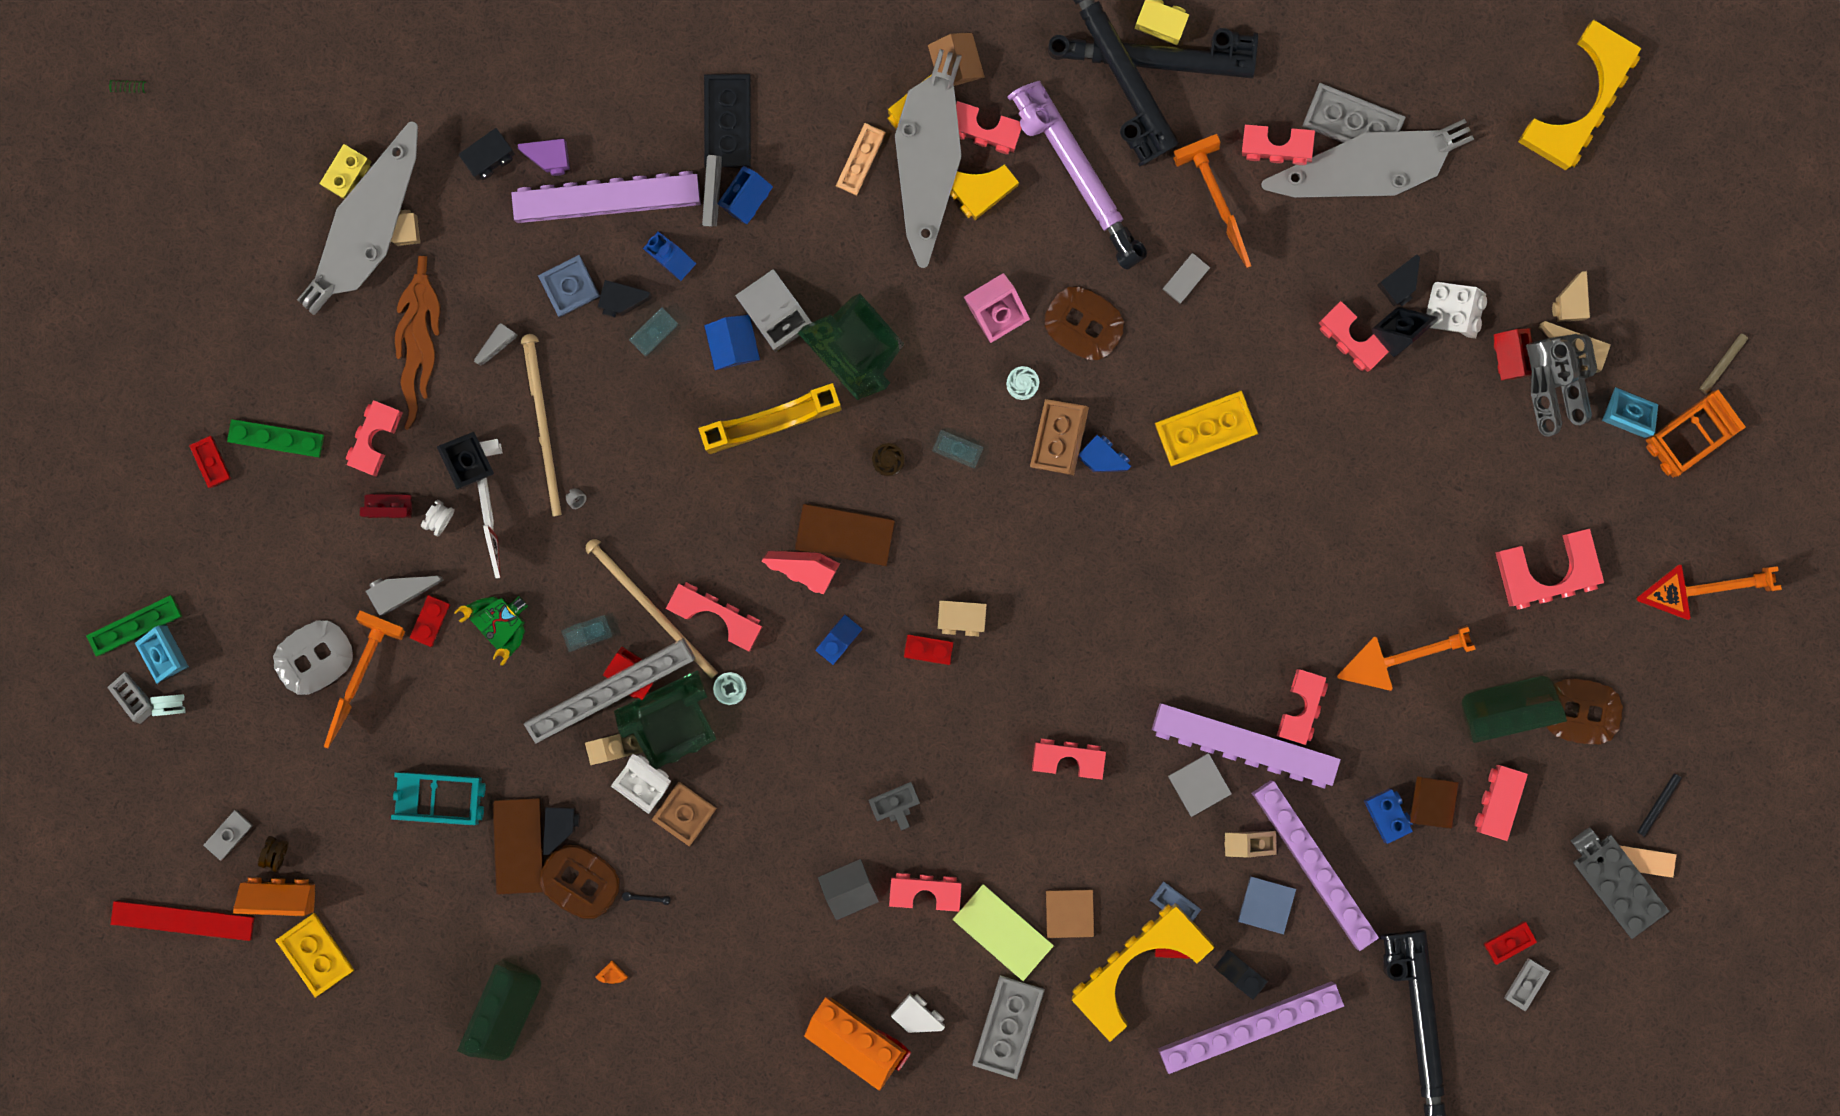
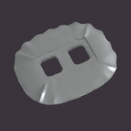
(322, 671)

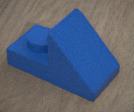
(838, 639)

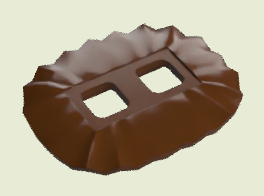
(1075, 337)
(1588, 694)
(569, 895)

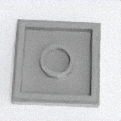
(1199, 785)

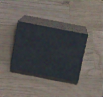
(1402, 328)
(465, 460)

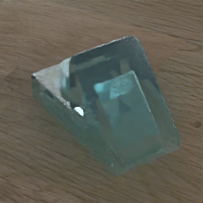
(586, 633)

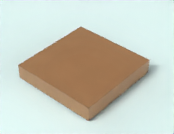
(684, 813)
(1069, 913)

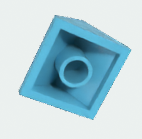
(1631, 413)
(161, 653)

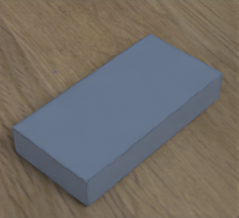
(1167, 895)

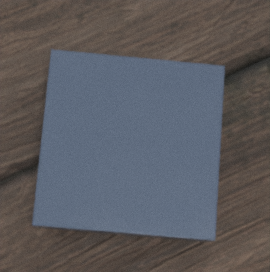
(569, 286)
(1266, 905)

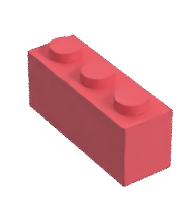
(1501, 802)

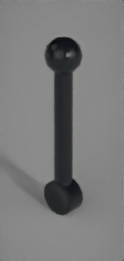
(627, 896)

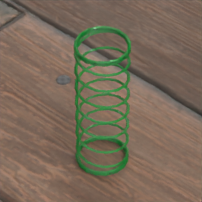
(110, 84)

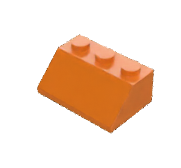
(275, 897)

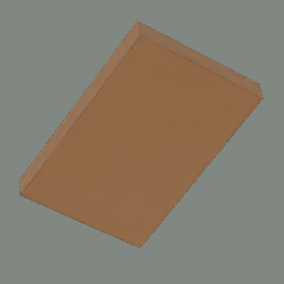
(1059, 437)

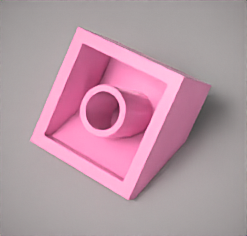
(997, 307)

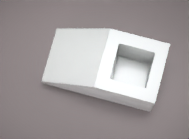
(916, 1017)

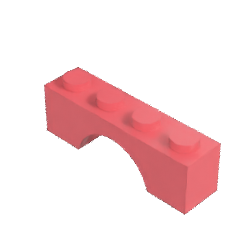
(741, 630)

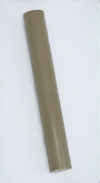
(1723, 364)

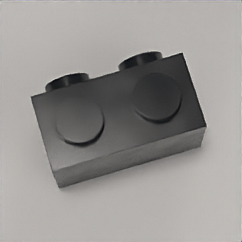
(487, 155)

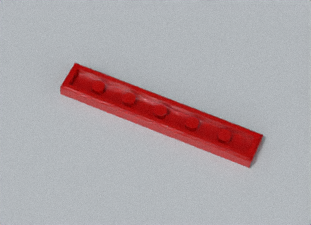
(182, 920)

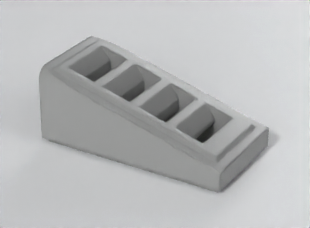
(498, 340)
(145, 711)

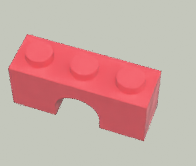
(1003, 136)
(1297, 149)
(1337, 325)
(378, 418)
(1310, 688)
(1048, 755)
(905, 888)

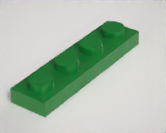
(275, 438)
(134, 625)

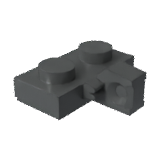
(895, 804)

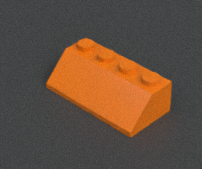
(854, 1043)

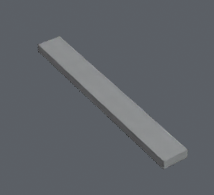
(609, 690)

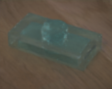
(653, 332)
(957, 449)

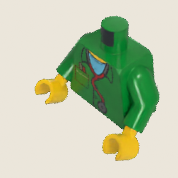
(498, 623)

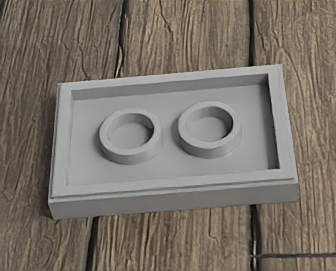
(712, 190)

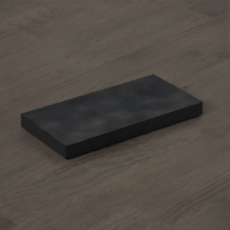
(728, 118)

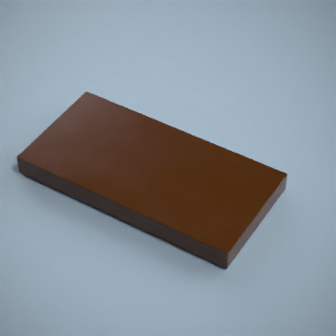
(844, 535)
(518, 845)

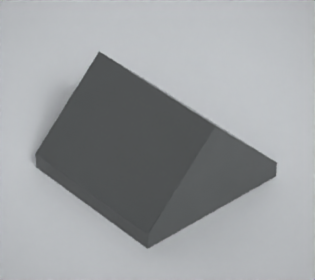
(848, 889)

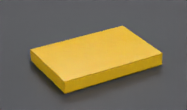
(314, 955)

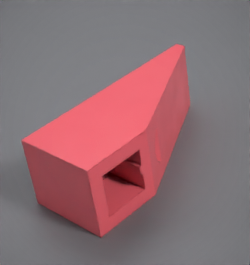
(805, 567)

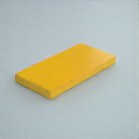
(1206, 428)

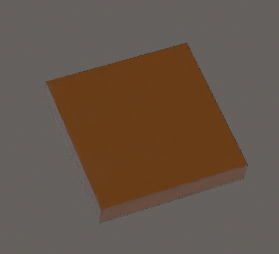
(1434, 802)

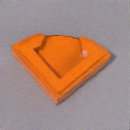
(611, 974)

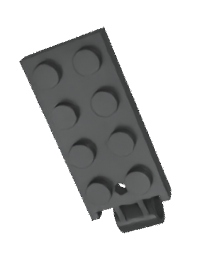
(1617, 882)

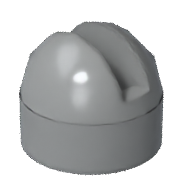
(570, 498)

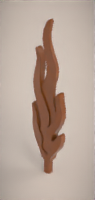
(414, 329)

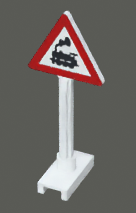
(490, 448)

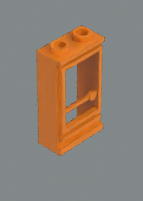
(1719, 412)

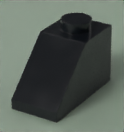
(1401, 282)
(620, 298)
(559, 825)
(1240, 974)

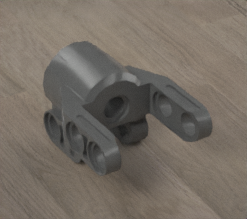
(1557, 364)

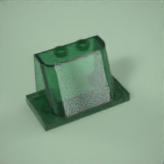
(855, 346)
(668, 721)

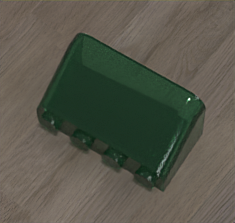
(1512, 708)
(500, 1012)

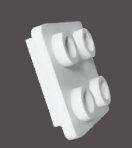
(1457, 308)
(641, 783)

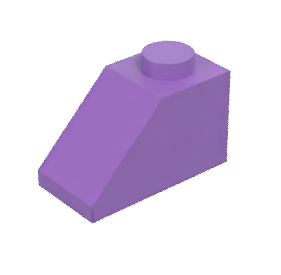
(548, 155)

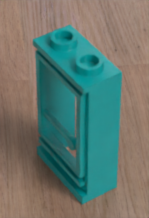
(408, 796)

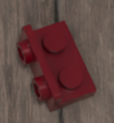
(387, 506)

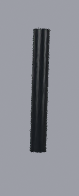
(1659, 805)

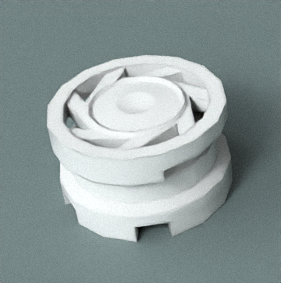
(437, 518)

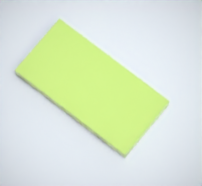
(1003, 932)

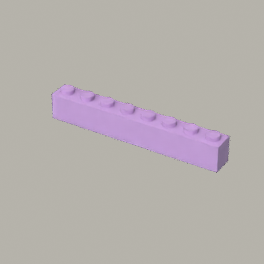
(606, 198)
(1245, 744)
(1315, 865)
(1250, 1027)

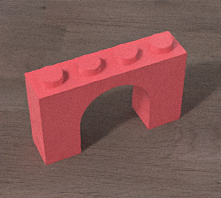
(1582, 572)

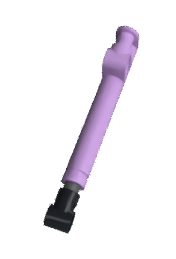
(1042, 116)

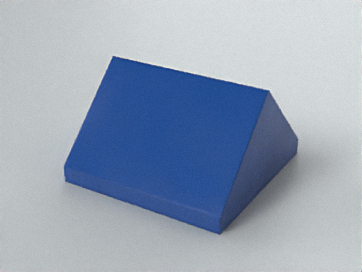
(732, 341)

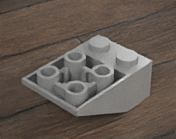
(773, 310)

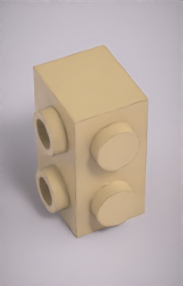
(961, 617)

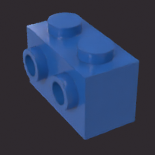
(745, 195)
(1388, 815)

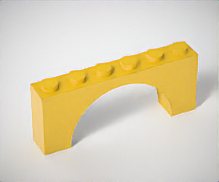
(1612, 58)
(974, 191)
(734, 432)
(1170, 931)

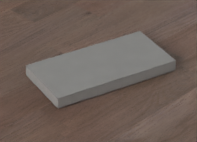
(1346, 116)
(1008, 1027)

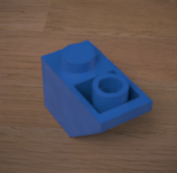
(669, 256)
(1102, 458)

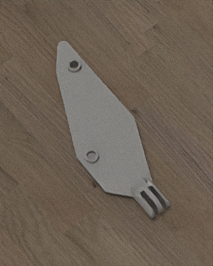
(928, 155)
(1371, 165)
(364, 223)

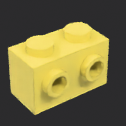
(1162, 21)
(345, 171)

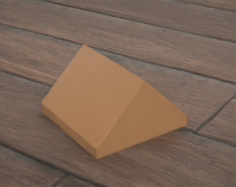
(961, 44)

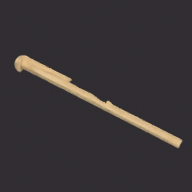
(528, 342)
(593, 546)

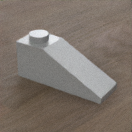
(393, 593)

